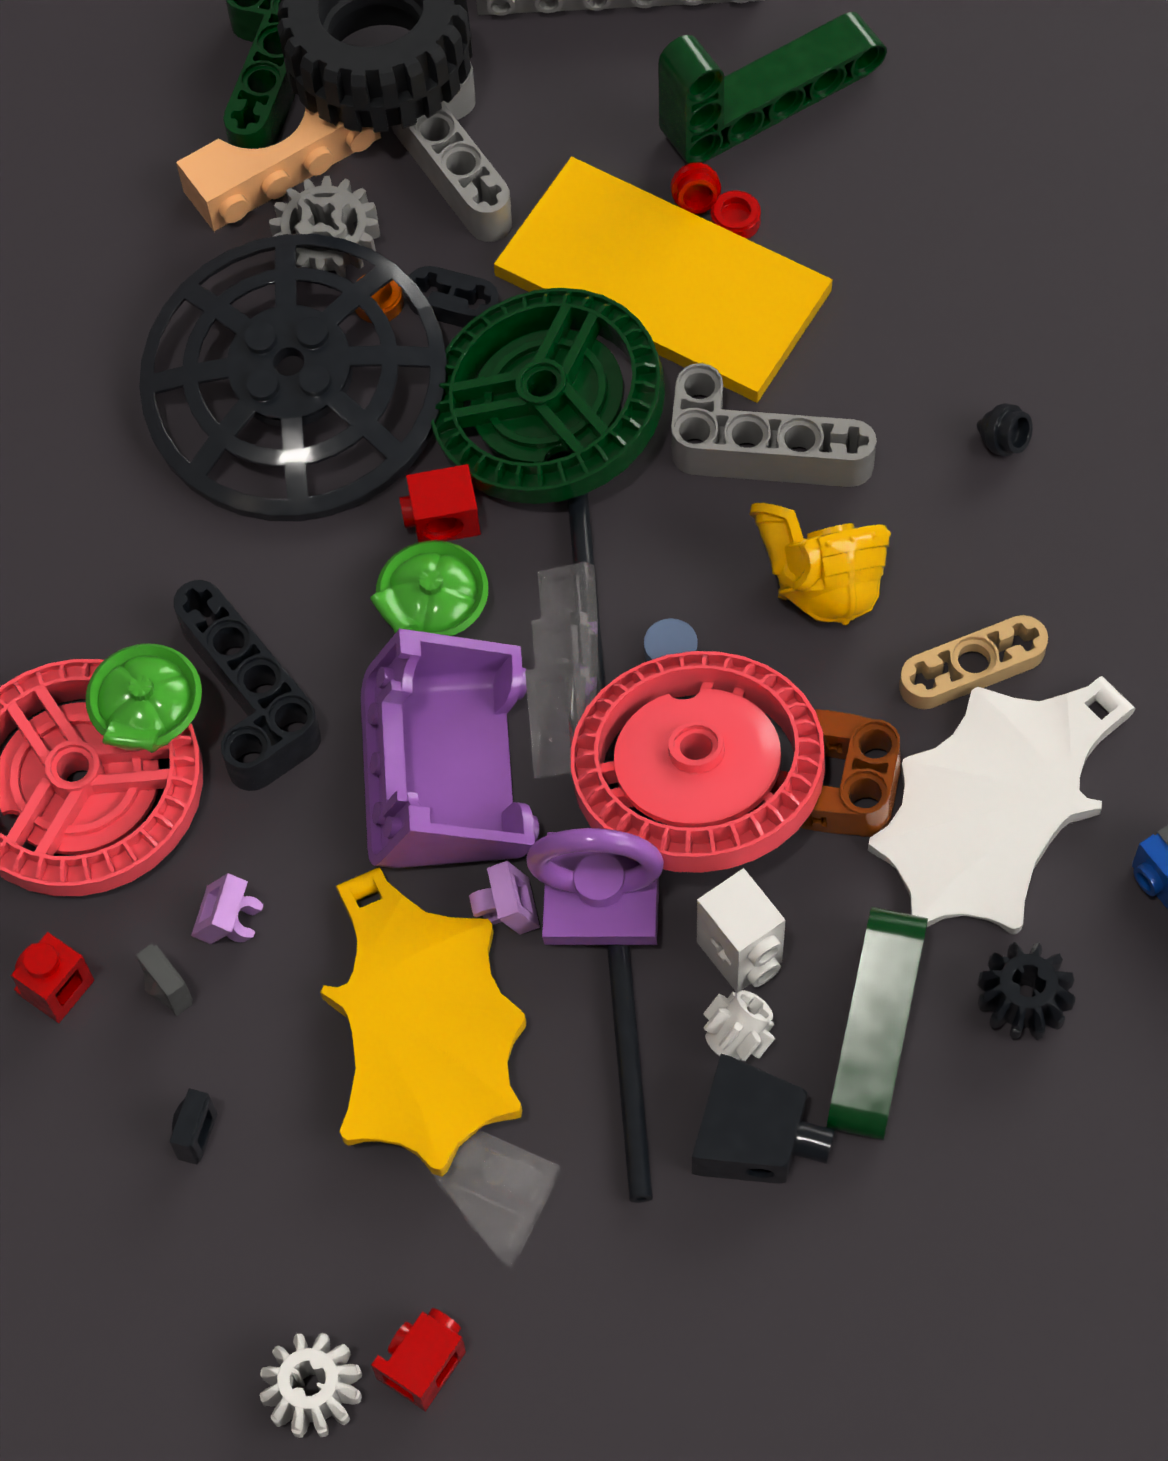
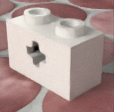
(741, 931)

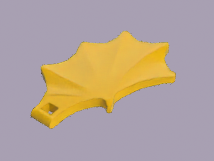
(423, 1026)

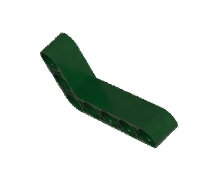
(714, 112)

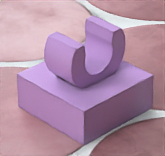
(507, 900)
(220, 911)

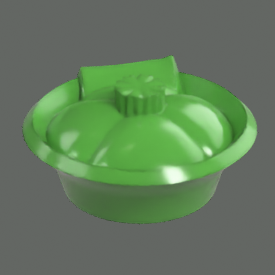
(431, 588)
(143, 697)

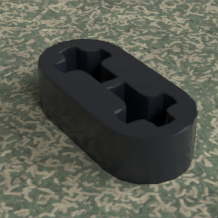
(454, 294)

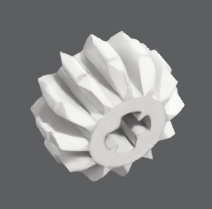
(293, 1402)

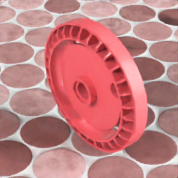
(735, 749)
(91, 811)

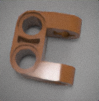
(849, 738)

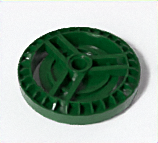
(537, 354)

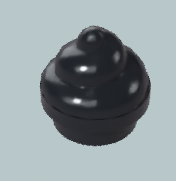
(1006, 429)

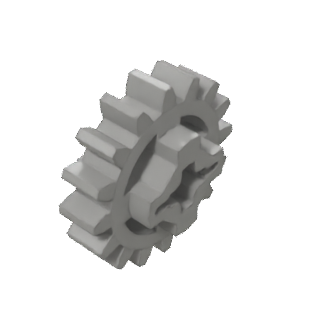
(331, 213)

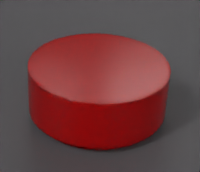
(737, 213)

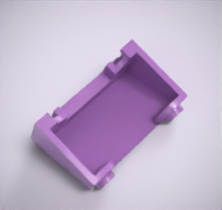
(442, 752)

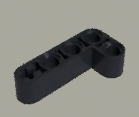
(240, 675)

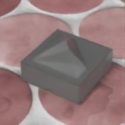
(163, 980)

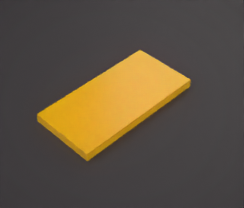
(685, 278)

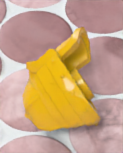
(829, 573)

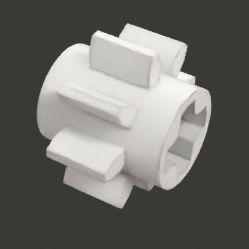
(739, 1025)

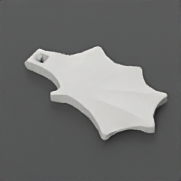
(994, 801)

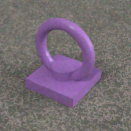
(595, 889)

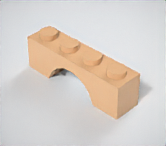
(233, 180)

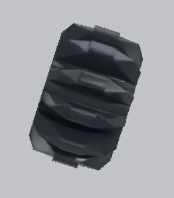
(1048, 991)

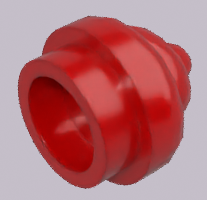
(695, 187)

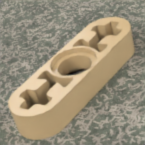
(1014, 662)

